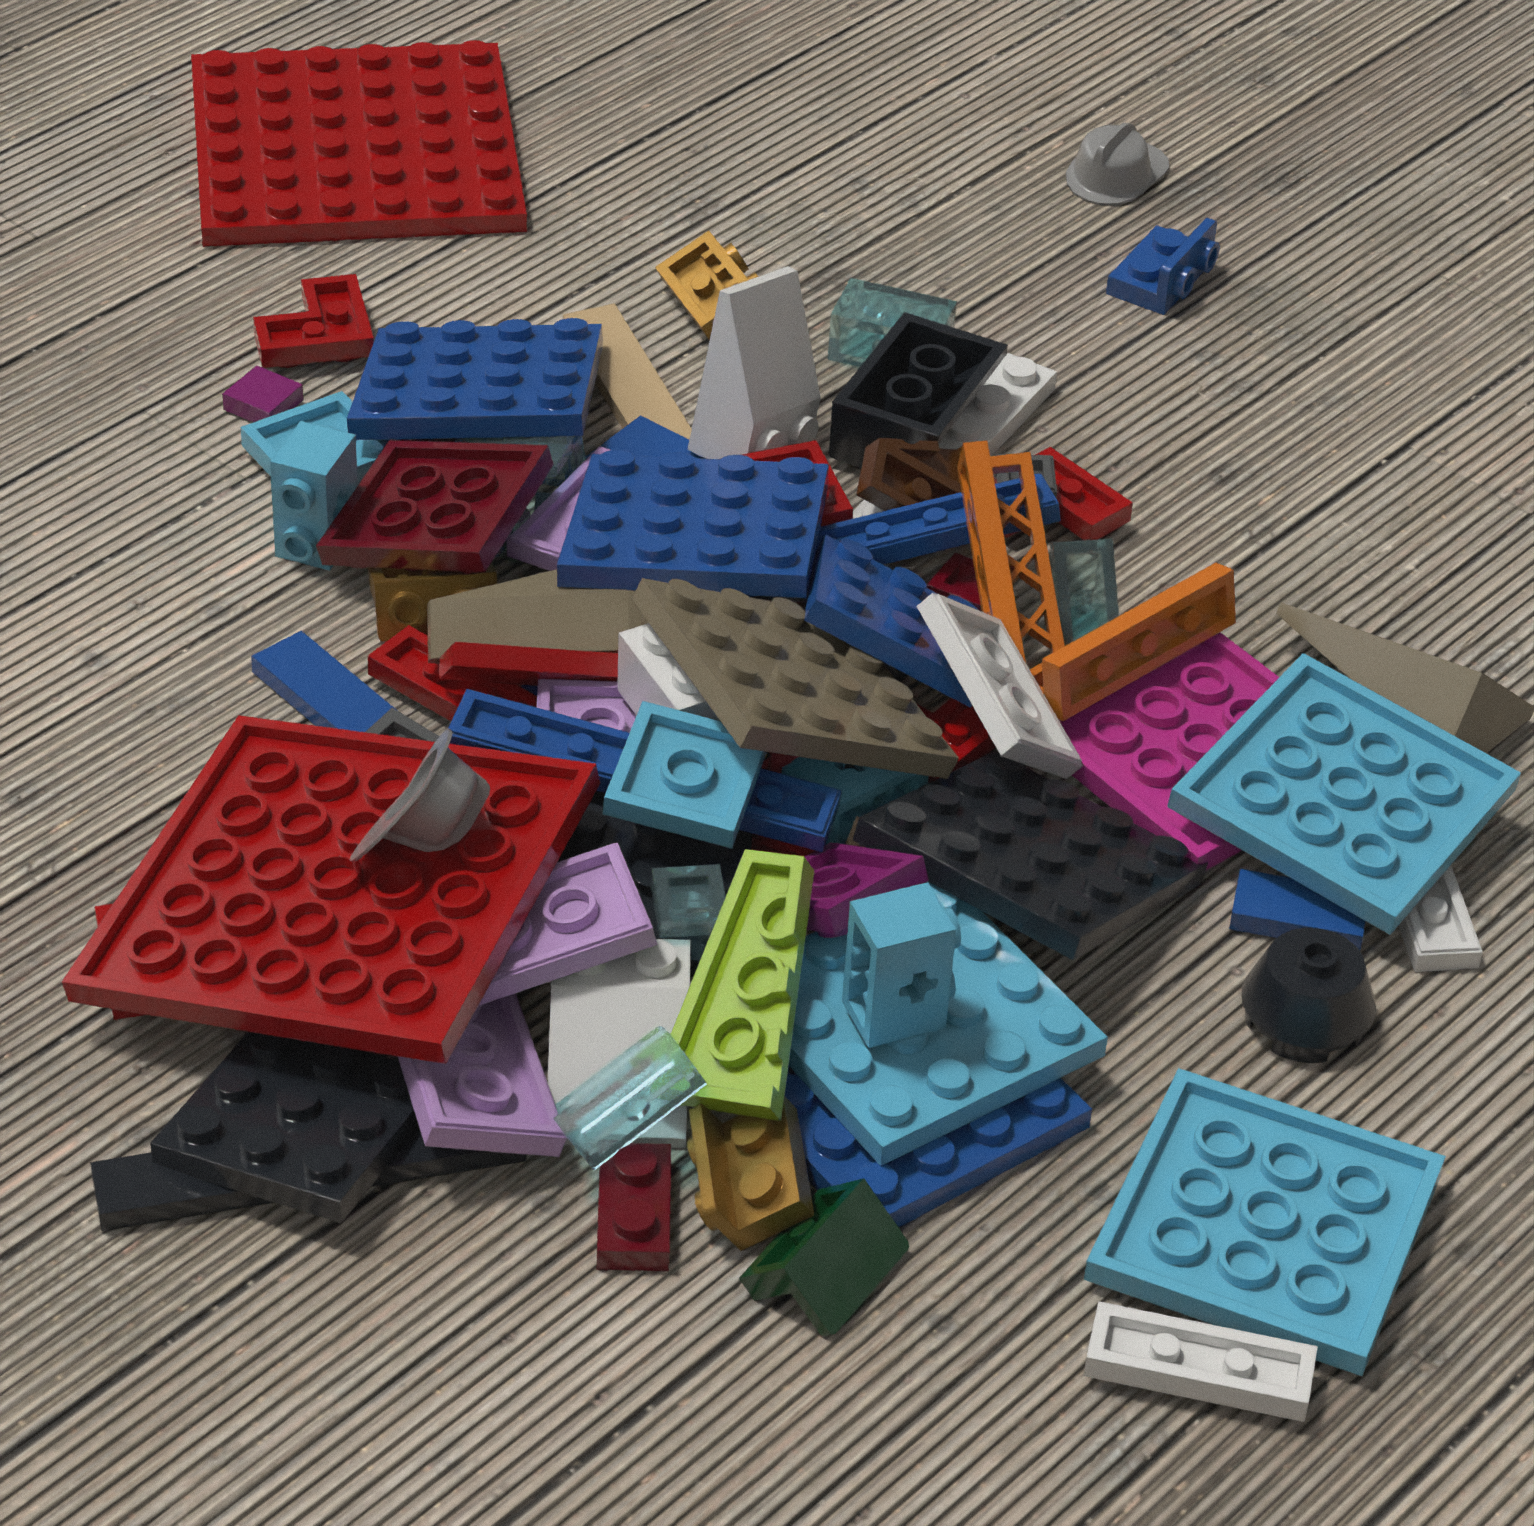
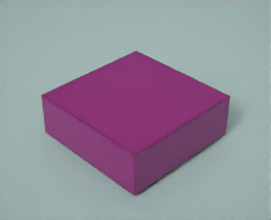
(262, 395)

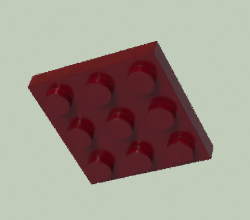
(435, 506)

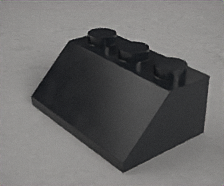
(911, 386)

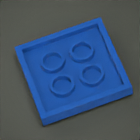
(878, 612)

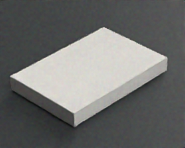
(1000, 686)

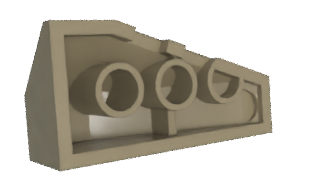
(532, 614)

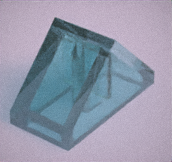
(1084, 585)

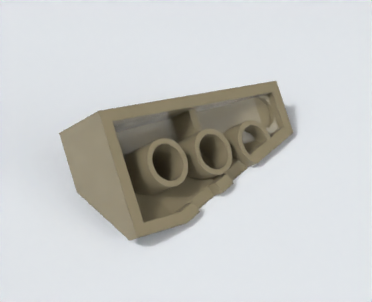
(1426, 685)

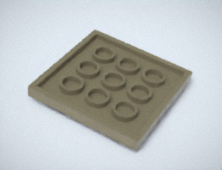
(791, 683)

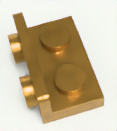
(700, 273)
(404, 595)
(749, 1174)

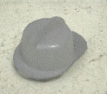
(1115, 165)
(435, 805)

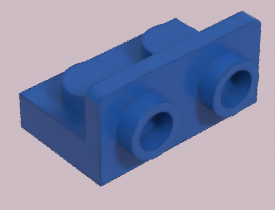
(1164, 267)

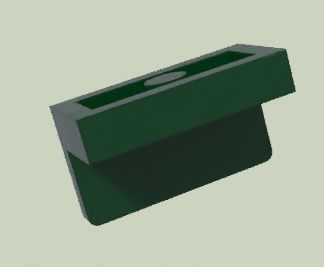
(831, 1257)

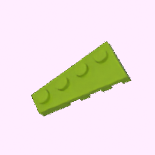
(746, 988)

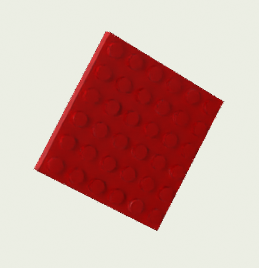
(354, 144)
(271, 929)

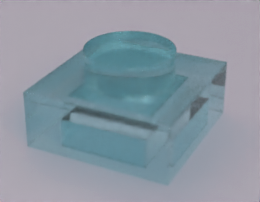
(687, 899)

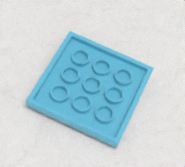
(1345, 792)
(1001, 1041)
(1266, 1219)

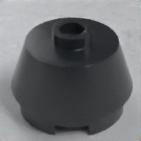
(1309, 995)

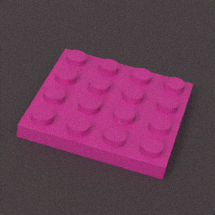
(1158, 728)

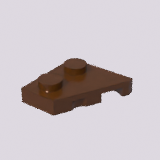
(907, 473)

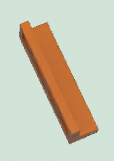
(985, 523)
(1137, 641)

